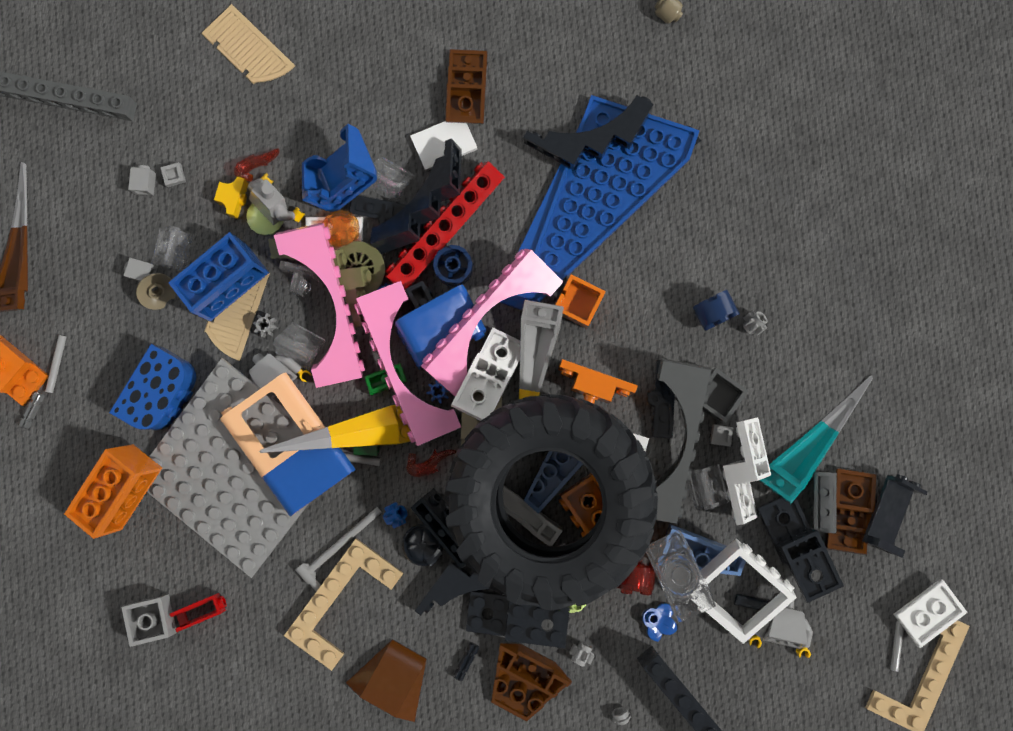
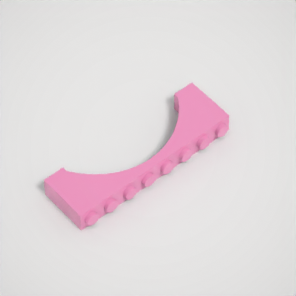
(313, 249)
(523, 275)
(379, 313)

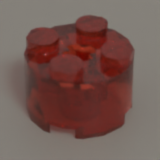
(640, 580)

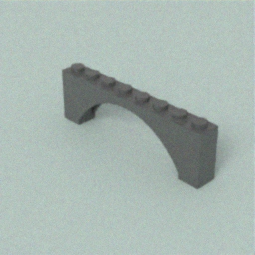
(690, 386)

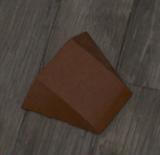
(392, 680)
(525, 680)

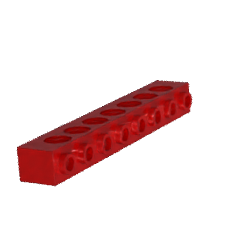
(492, 179)

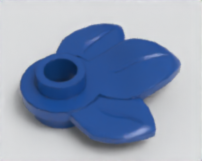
(661, 624)

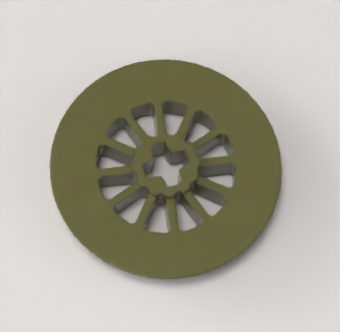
(373, 254)

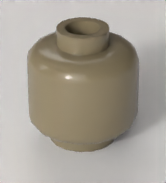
(668, 10)

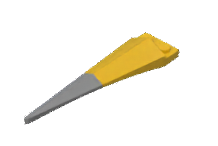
(370, 429)

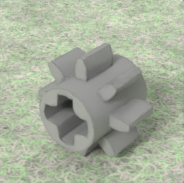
(263, 320)
(755, 322)
(581, 653)

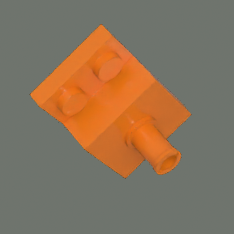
(18, 373)
(594, 384)

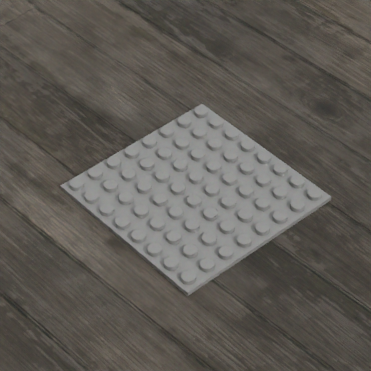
(211, 479)

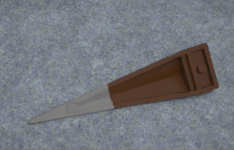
(15, 260)

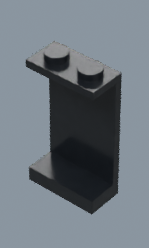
(890, 513)

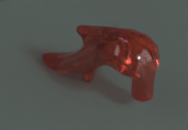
(246, 165)
(427, 467)

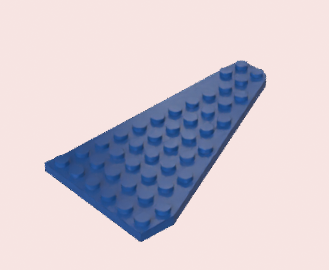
(599, 194)

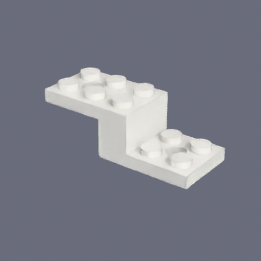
(488, 375)
(741, 473)

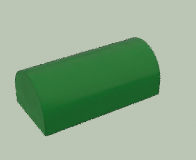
(377, 383)

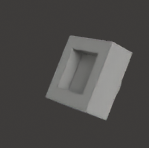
(173, 174)
(721, 435)

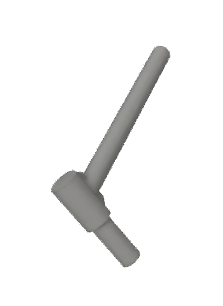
(308, 571)

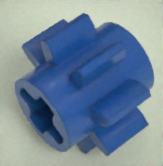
(439, 397)
(395, 515)

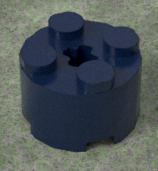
(447, 257)
(715, 310)

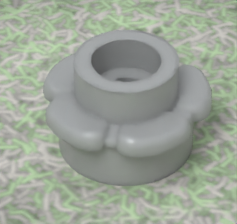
(621, 715)

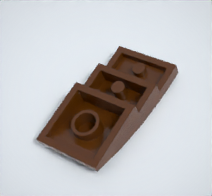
(466, 86)
(853, 511)

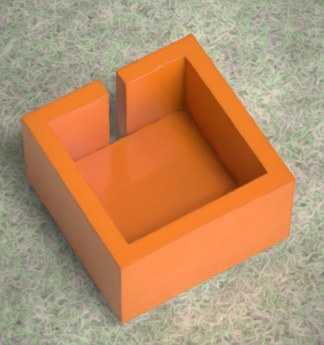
(580, 301)

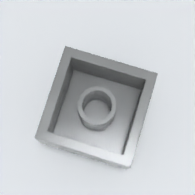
(149, 620)

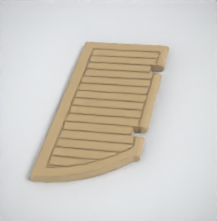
(247, 47)
(233, 325)

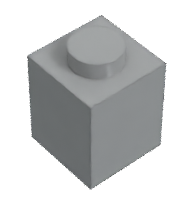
(142, 180)
(137, 269)

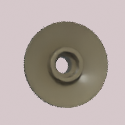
(155, 299)

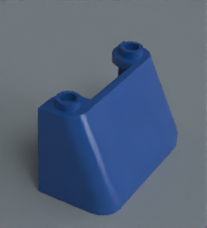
(341, 176)
(432, 321)

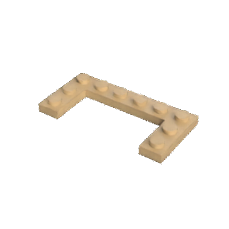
(302, 630)
(927, 694)

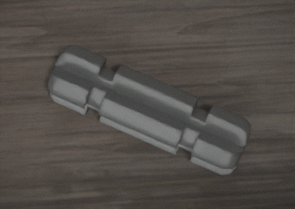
(31, 410)

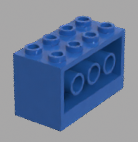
(218, 277)

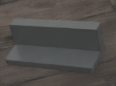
(825, 502)

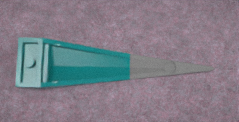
(798, 463)

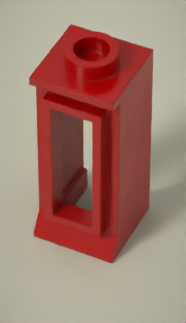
(219, 602)

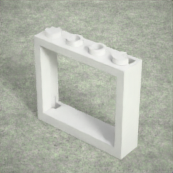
(769, 611)

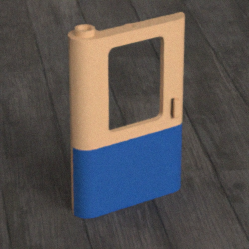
(293, 475)

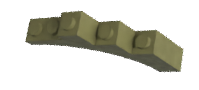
(352, 278)

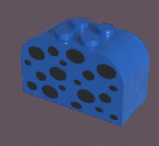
(156, 390)

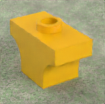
(232, 196)

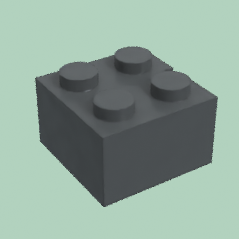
(723, 396)

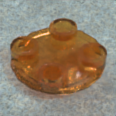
(342, 227)

